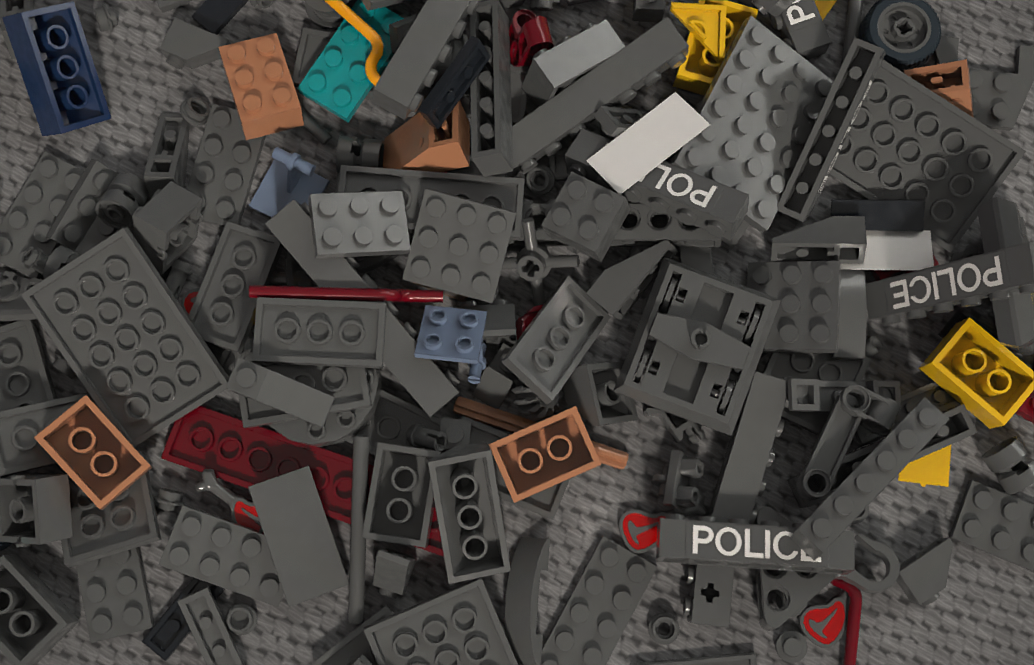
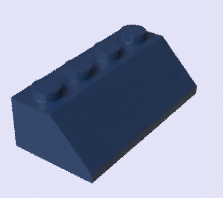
(57, 68)

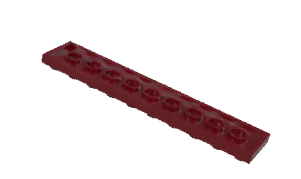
(257, 454)

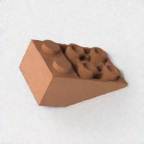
(947, 80)
(425, 148)

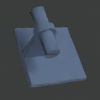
(286, 180)
(454, 337)

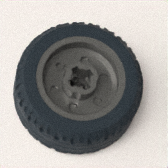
(904, 29)

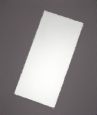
(648, 143)
(896, 251)

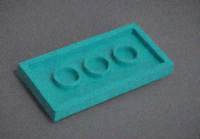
(338, 75)

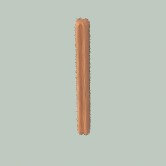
(514, 423)

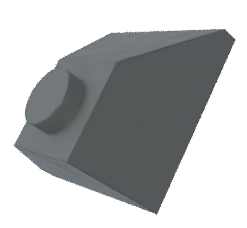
(592, 393)

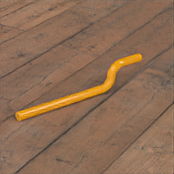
(368, 32)

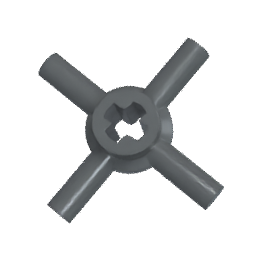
(535, 254)

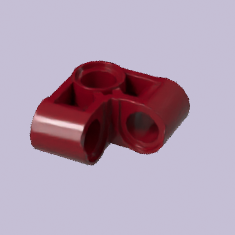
(527, 37)

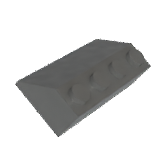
(469, 512)

